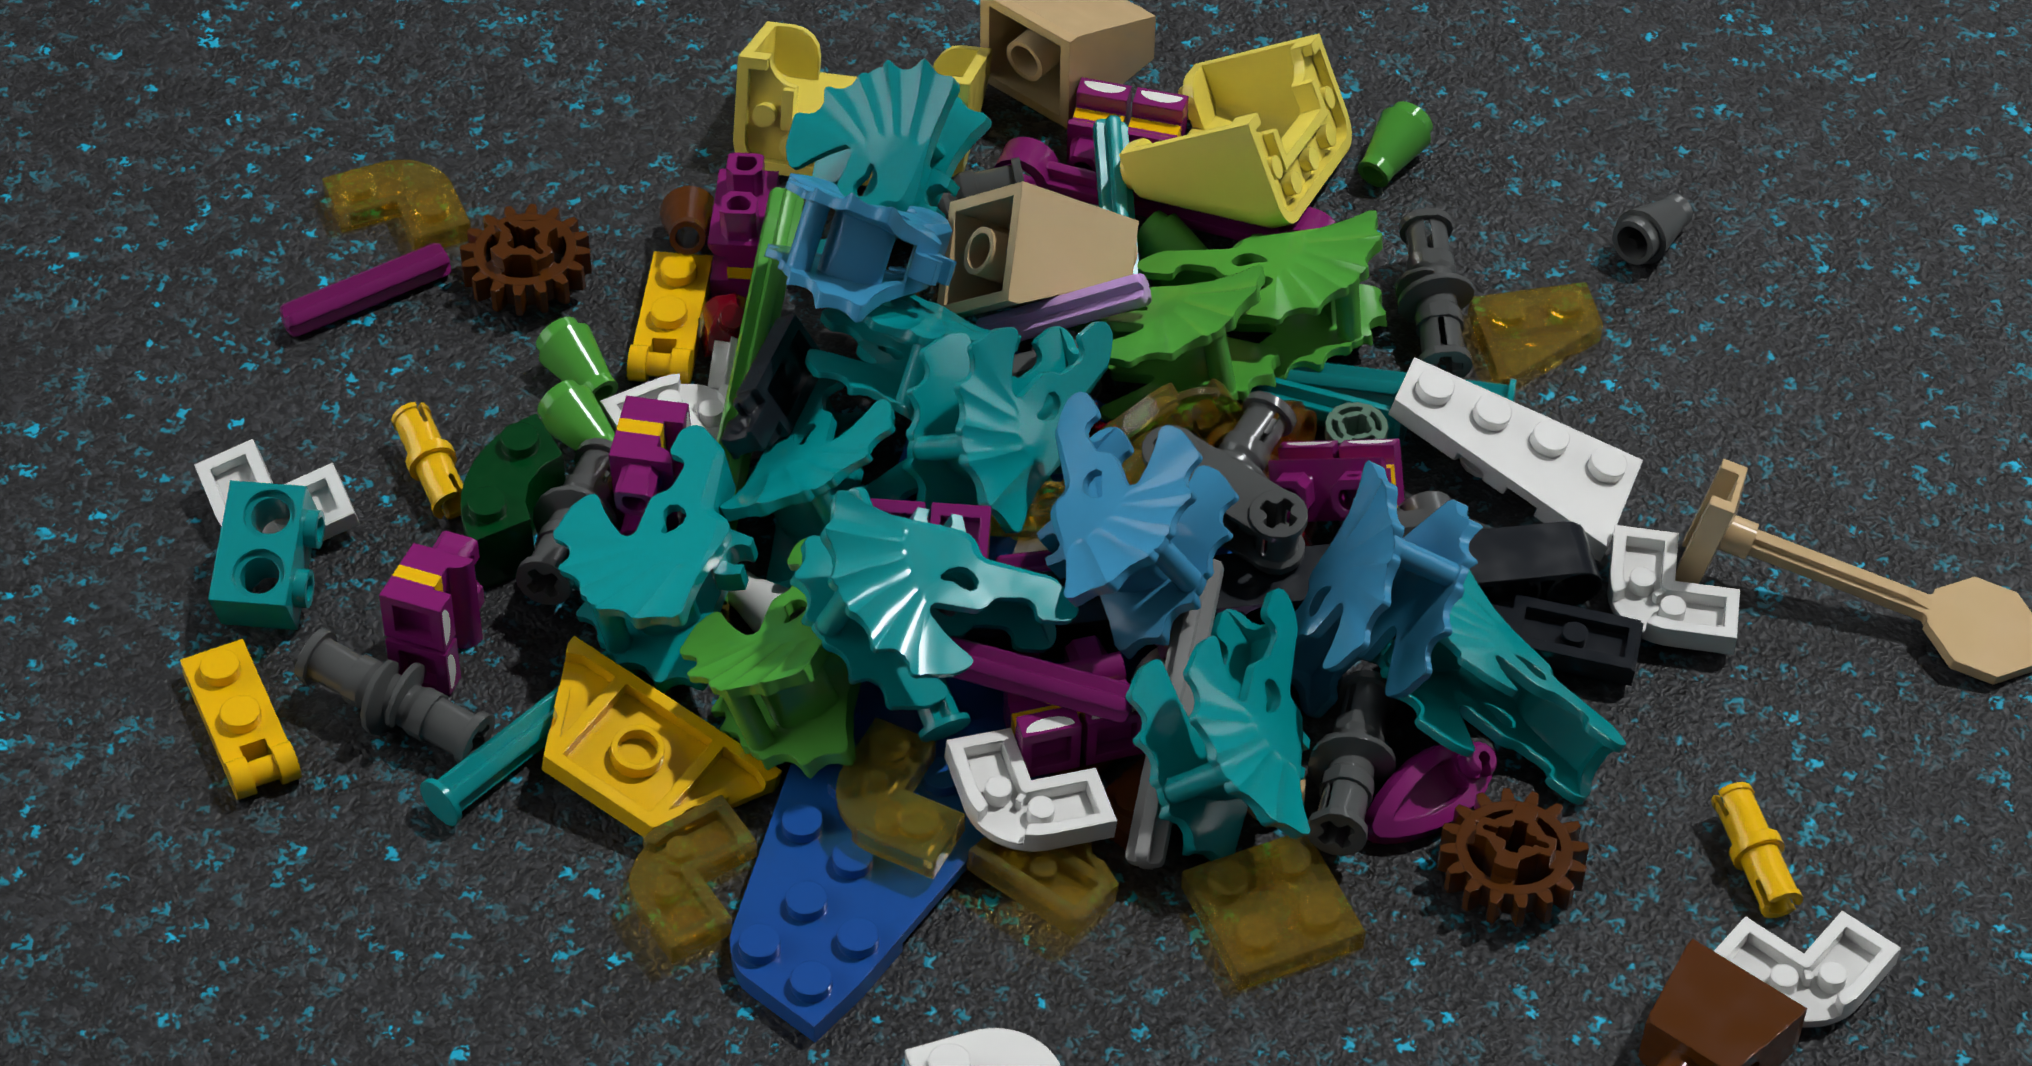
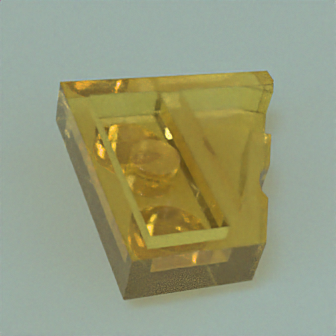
(1534, 328)
(1059, 884)

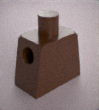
(1719, 1016)

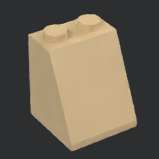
(1051, 44)
(1030, 247)

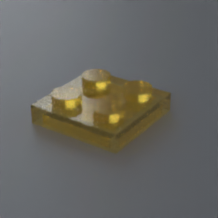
(1272, 910)

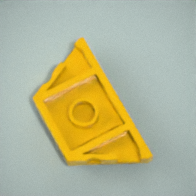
(641, 749)

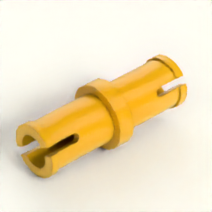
(429, 458)
(1756, 850)

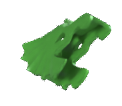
(1309, 289)
(1186, 341)
(777, 685)

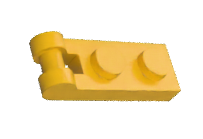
(670, 317)
(240, 718)

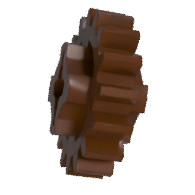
(526, 259)
(1512, 857)

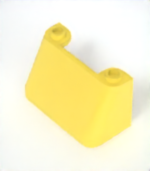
(783, 77)
(1259, 139)

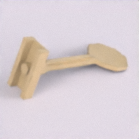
(1969, 622)

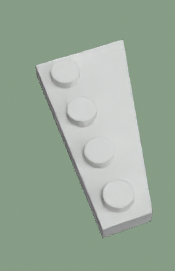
(1521, 450)

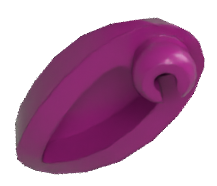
(1426, 791)

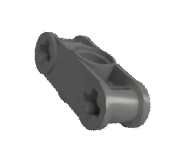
(1257, 514)

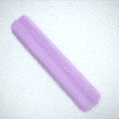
(1074, 307)

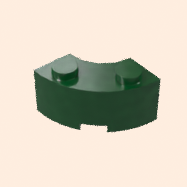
(502, 496)

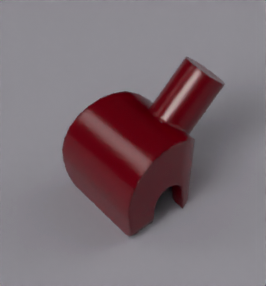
(721, 320)

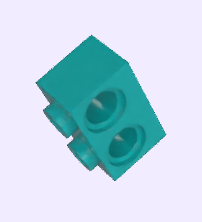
(250, 556)

